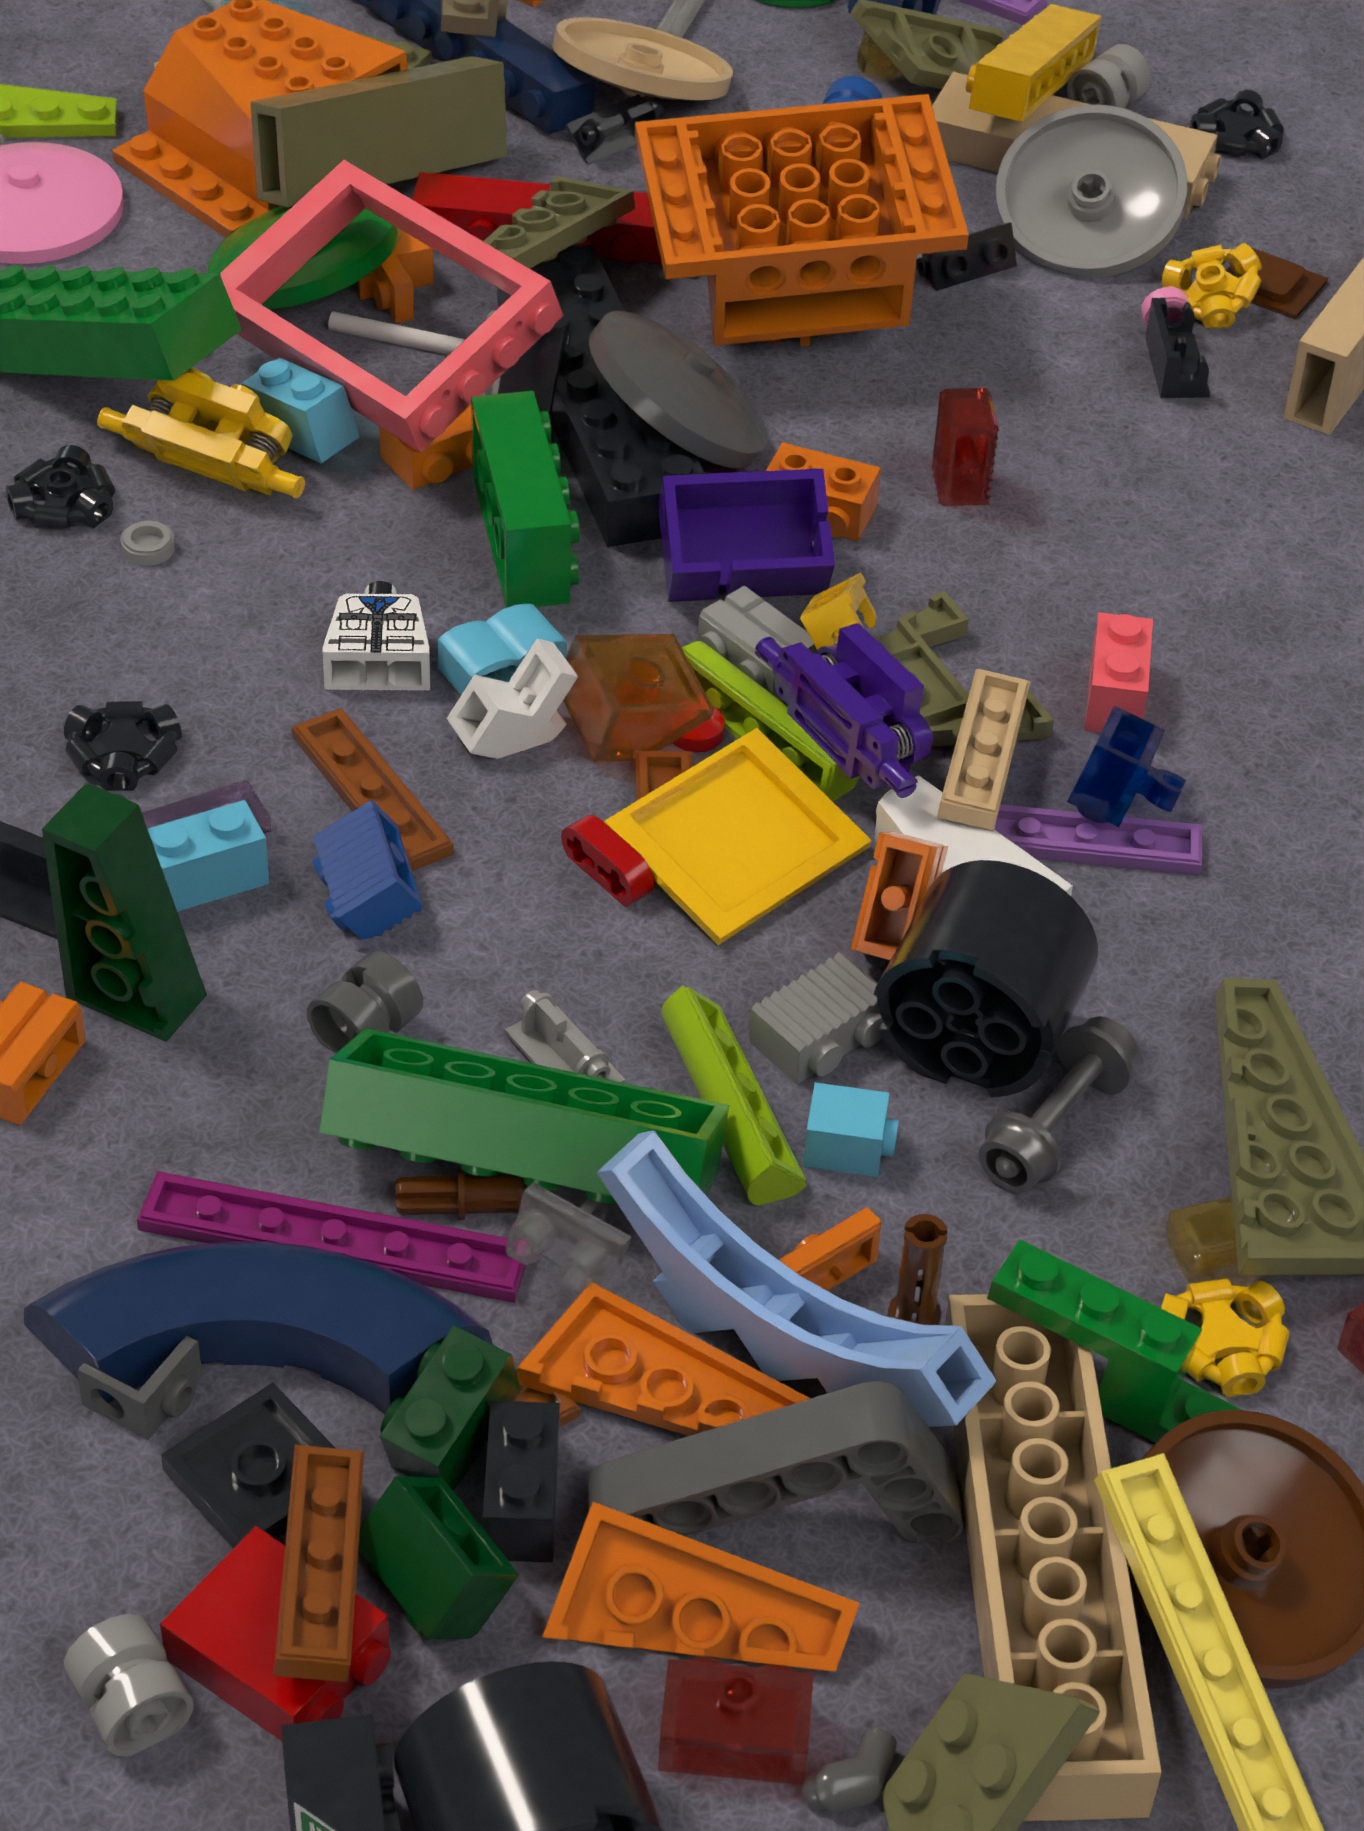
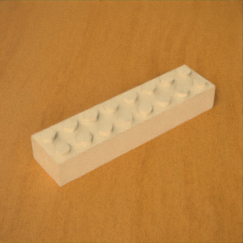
(1048, 1559)

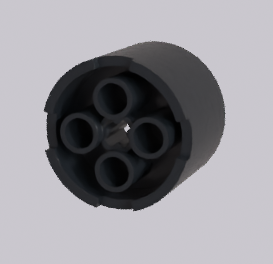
(987, 977)
(524, 1755)

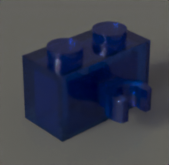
(1122, 768)

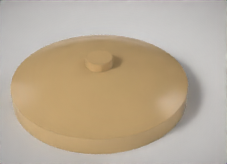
(642, 59)

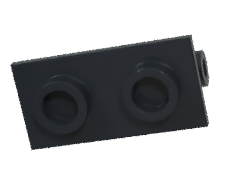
(612, 127)
(986, 254)

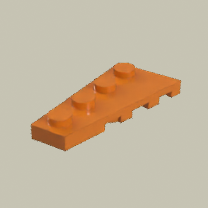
(646, 1369)
(677, 1595)

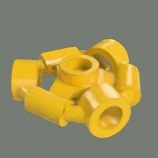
(1215, 292)
(1246, 1349)

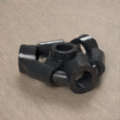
(1241, 125)
(62, 487)
(122, 745)

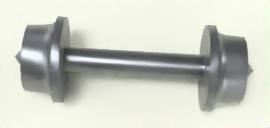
(1021, 1148)

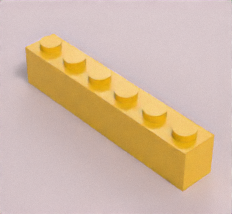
(1033, 63)

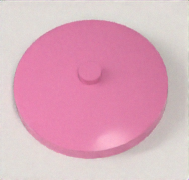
(54, 201)

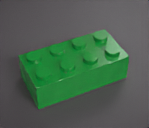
(523, 499)

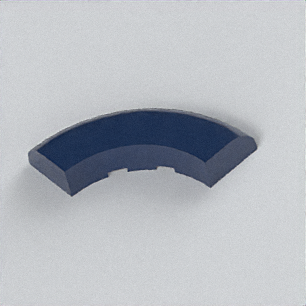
(250, 1308)

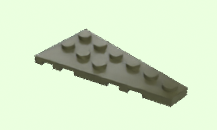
(1287, 1142)

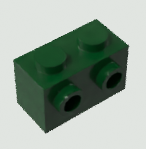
(448, 1409)
(434, 1558)

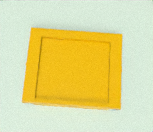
(738, 835)

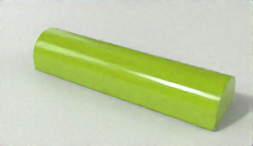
(751, 706)
(725, 1077)

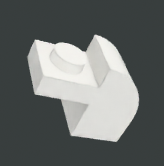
(519, 714)

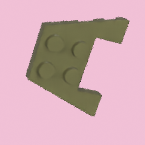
(942, 694)

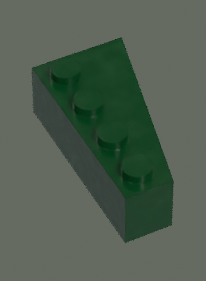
(117, 916)

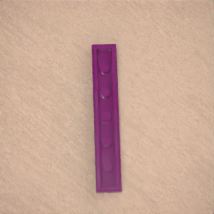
(416, 1249)

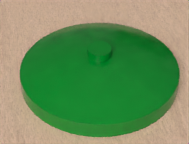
(340, 263)

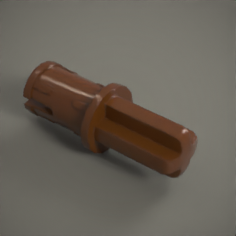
(458, 1194)

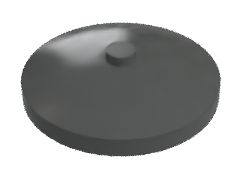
(678, 389)

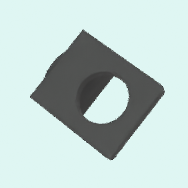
(164, 1394)

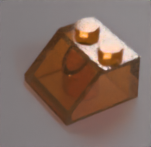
(632, 694)

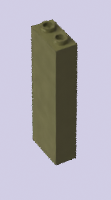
(383, 125)

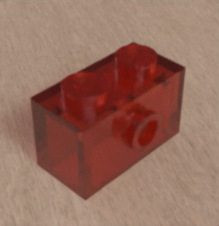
(735, 1721)

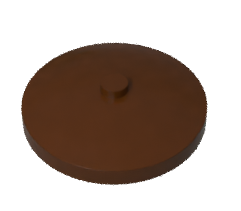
(1280, 1535)

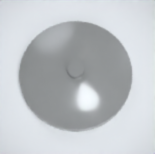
(1092, 190)

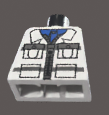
(377, 642)

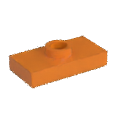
(838, 1251)

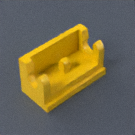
(837, 609)

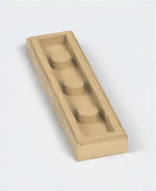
(984, 750)

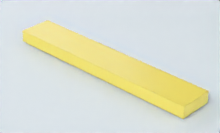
(1205, 1648)

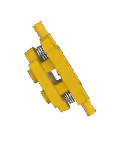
(210, 432)

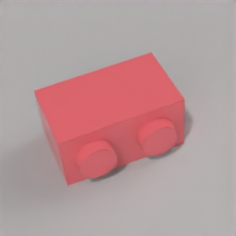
(1118, 667)

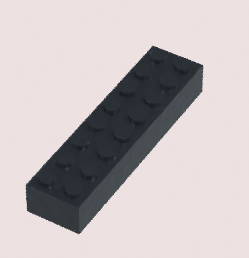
(605, 441)

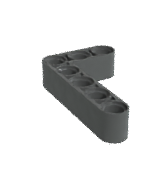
(790, 1456)

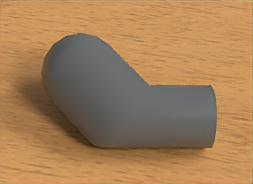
(855, 1780)

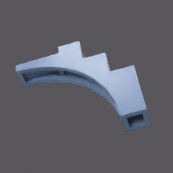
(788, 1324)

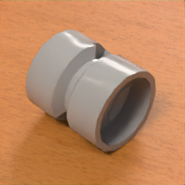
(1112, 78)
(128, 1684)

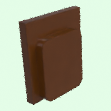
(1284, 285)

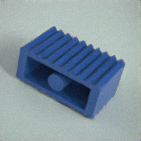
(366, 872)

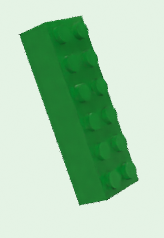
(111, 321)
(507, 1114)

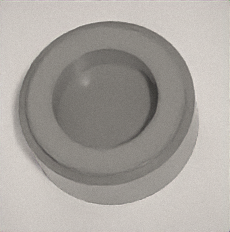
(147, 543)

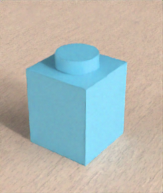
(849, 1130)

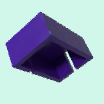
(745, 533)

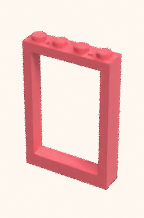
(463, 374)

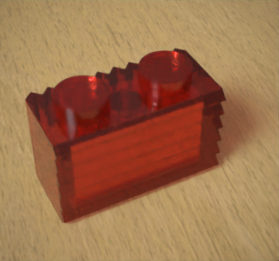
(964, 446)

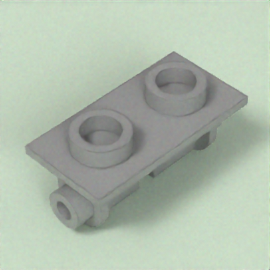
(554, 1040)

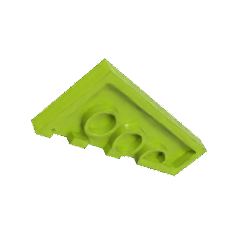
(55, 113)

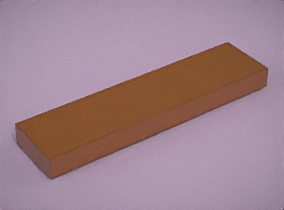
(363, 775)
(320, 1564)

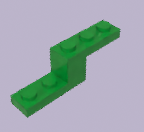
(1143, 1343)

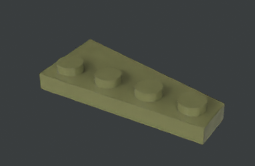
(560, 219)

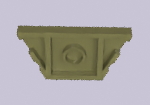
(925, 44)
(985, 1757)

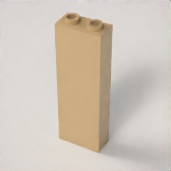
(984, 138)
(1330, 360)

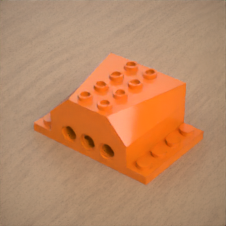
(202, 94)
(802, 212)

